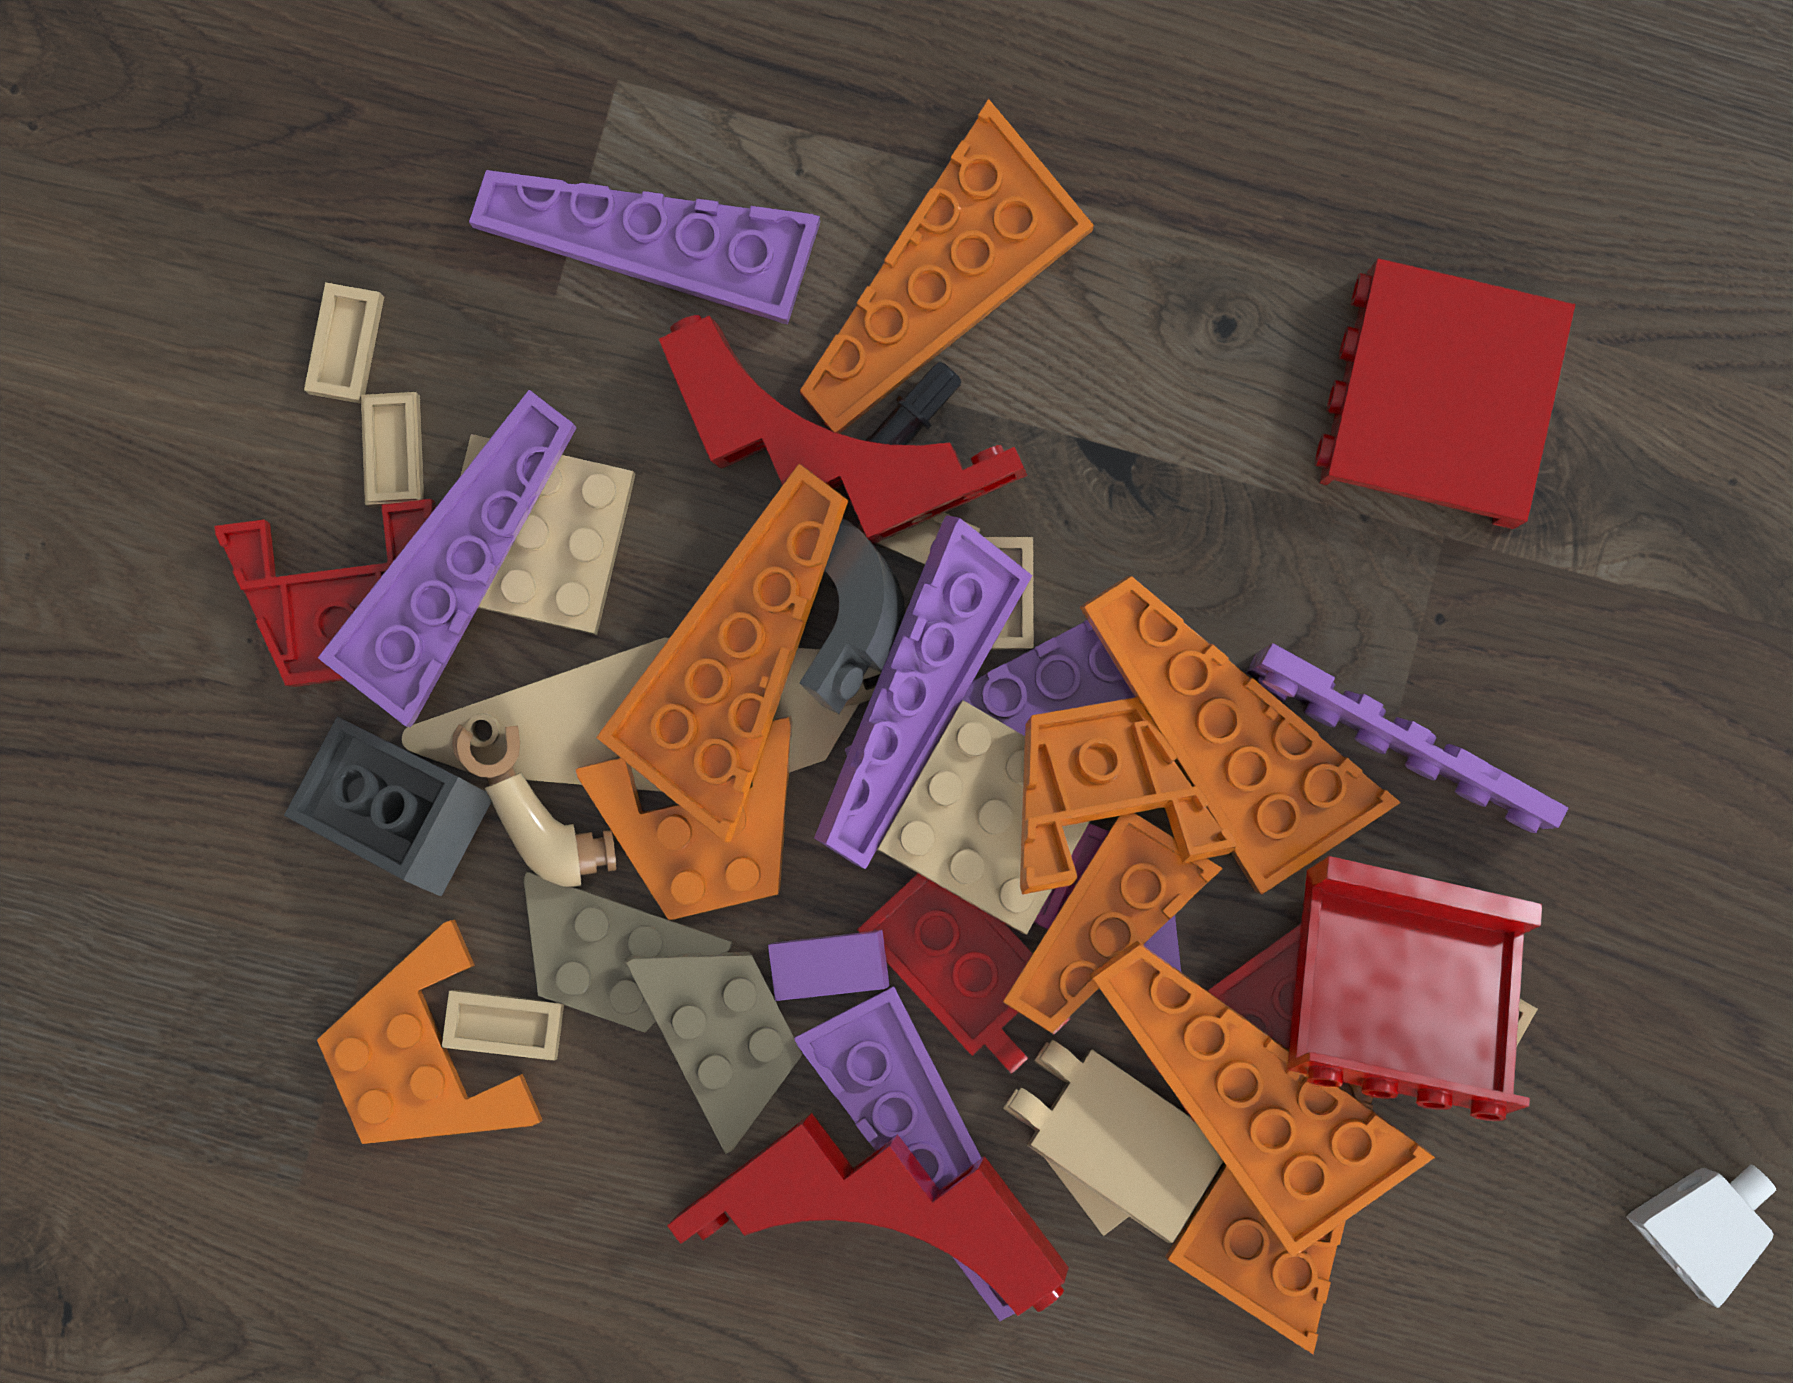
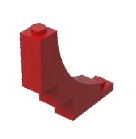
(886, 483)
(811, 1180)

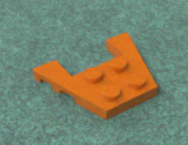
(1097, 767)
(680, 857)
(393, 1059)

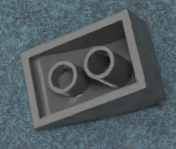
(389, 806)

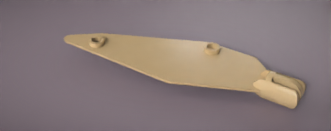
(568, 711)

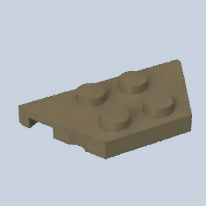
(583, 945)
(721, 1033)

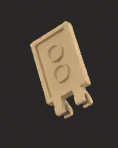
(1119, 1140)

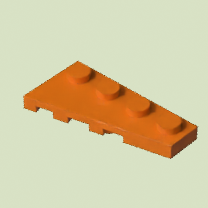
(1120, 899)

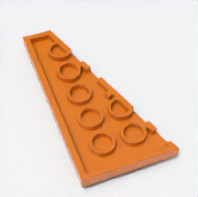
(964, 252)
(716, 683)
(1249, 754)
(1293, 1146)
(1244, 1260)

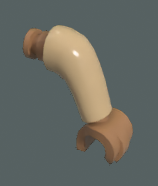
(542, 842)

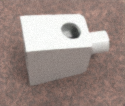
(1708, 1229)

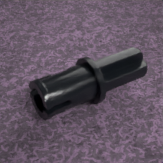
(917, 407)

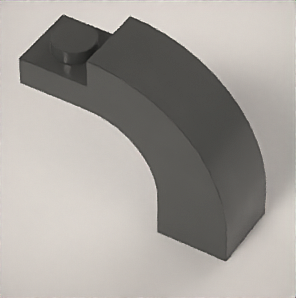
(866, 620)

